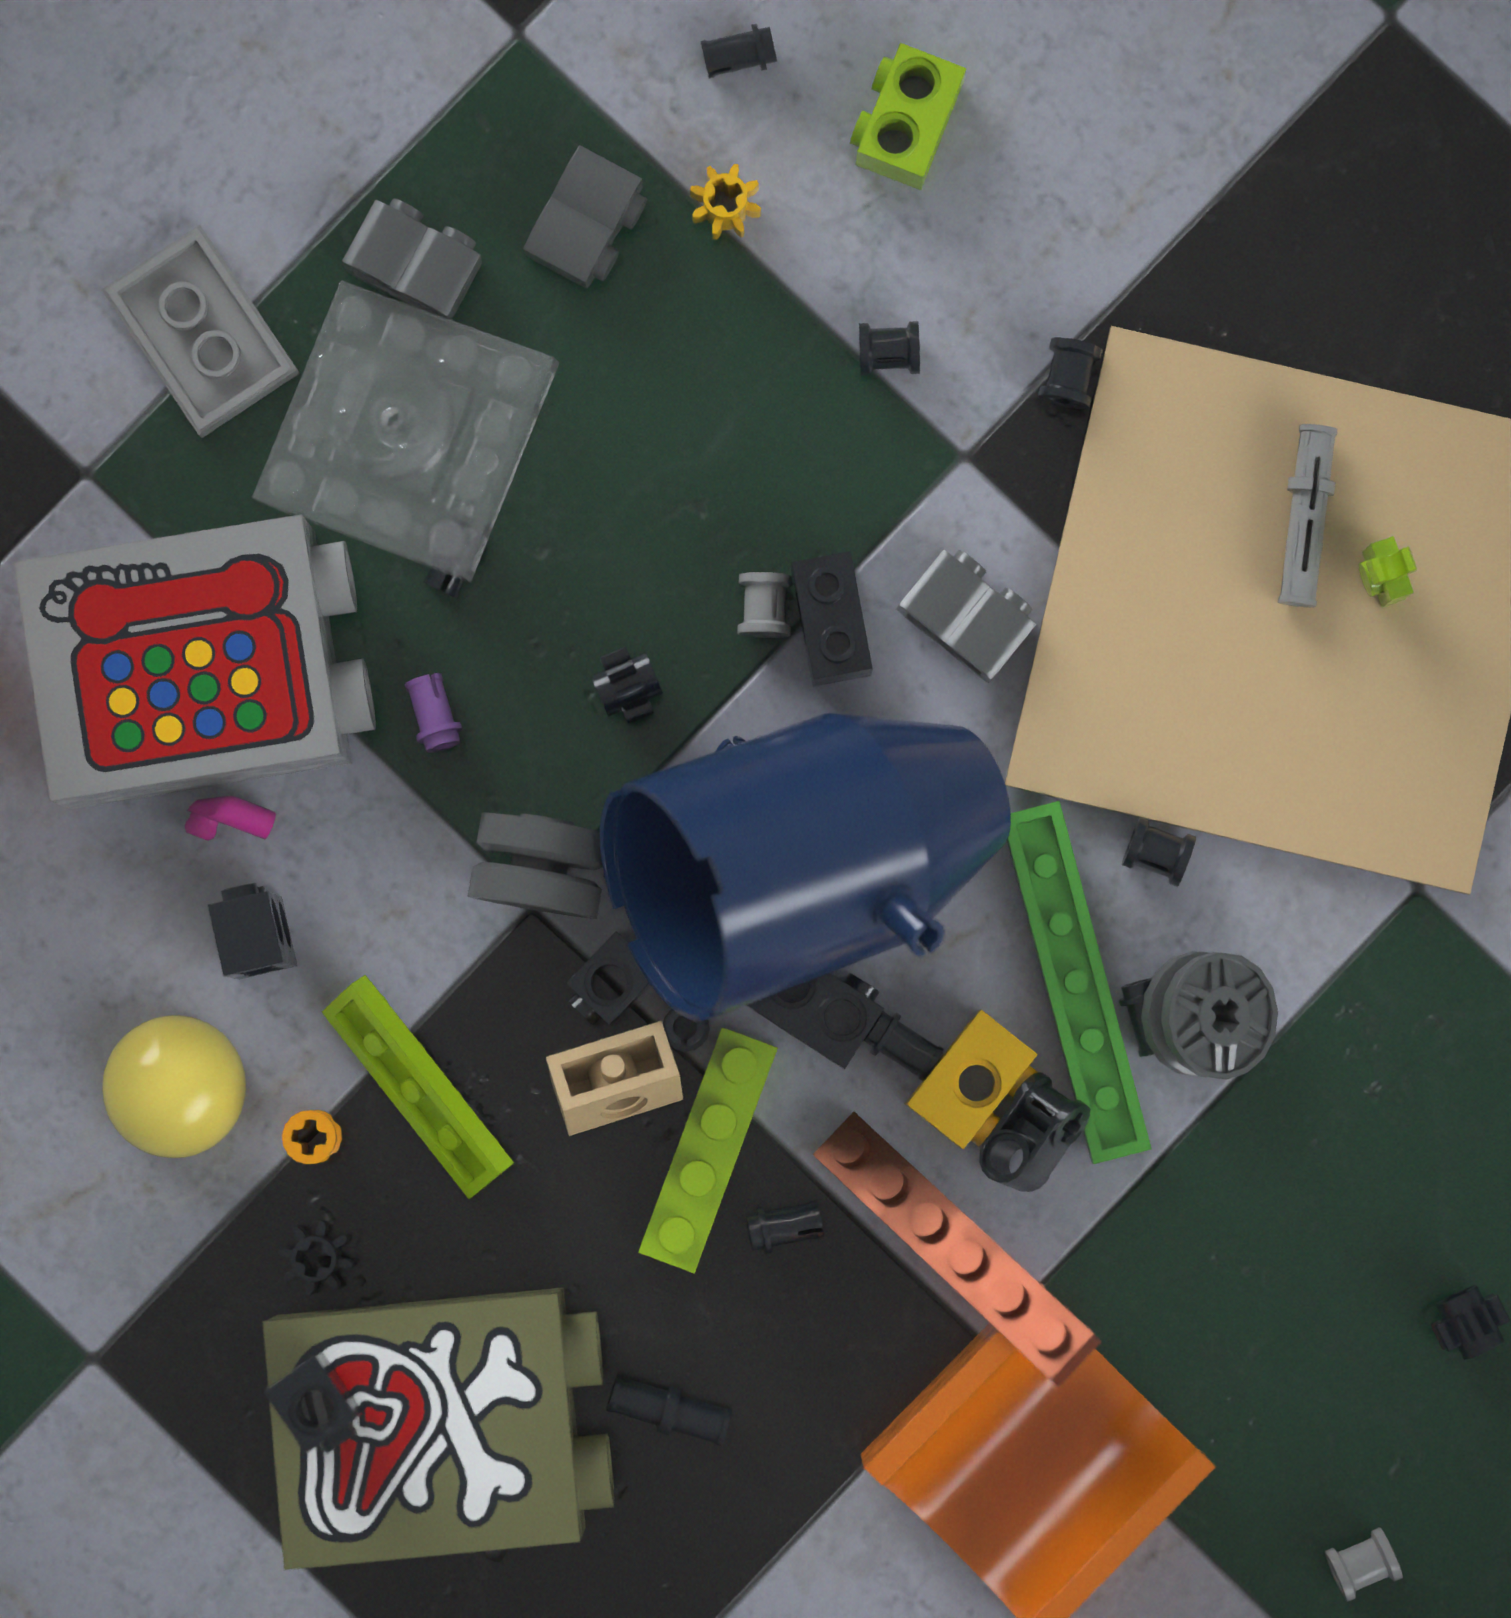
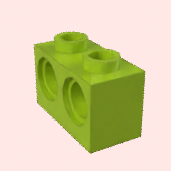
(918, 119)

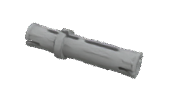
(1307, 515)

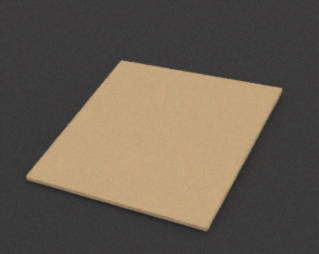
(1209, 705)

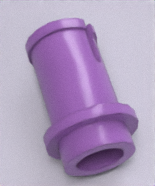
(433, 713)

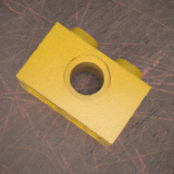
(939, 1098)

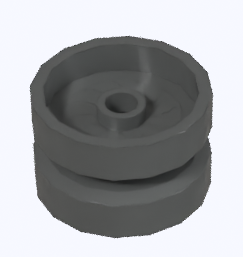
(539, 865)

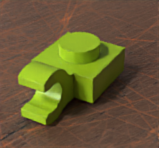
(1387, 571)

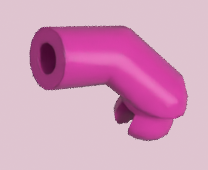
(228, 811)

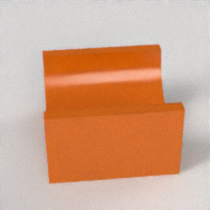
(1035, 1477)

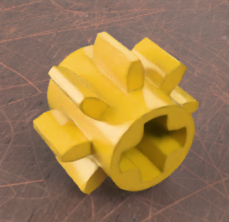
(718, 215)

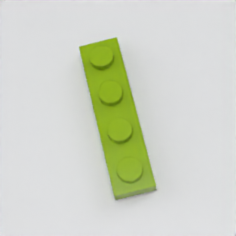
(417, 1086)
(708, 1150)

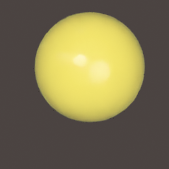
(174, 1086)

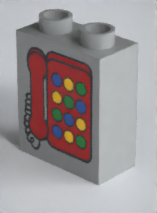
(191, 661)

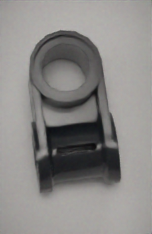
(1036, 1131)

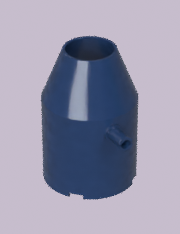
(798, 853)

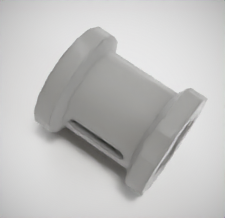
(764, 604)
(1363, 1564)

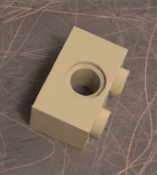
(615, 1078)

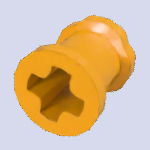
(299, 1149)

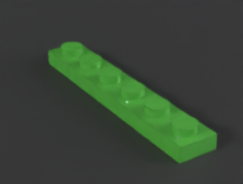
(1076, 982)

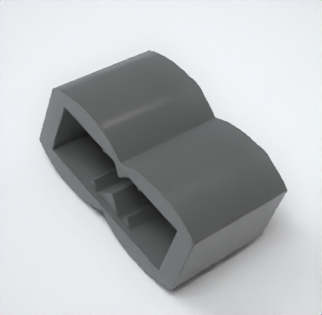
(585, 217)
(413, 260)
(967, 614)

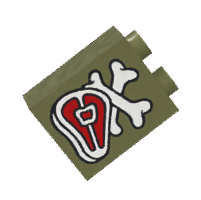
(458, 1434)

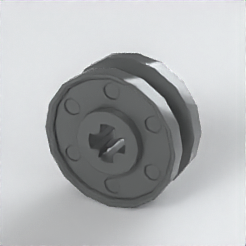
(1209, 1014)

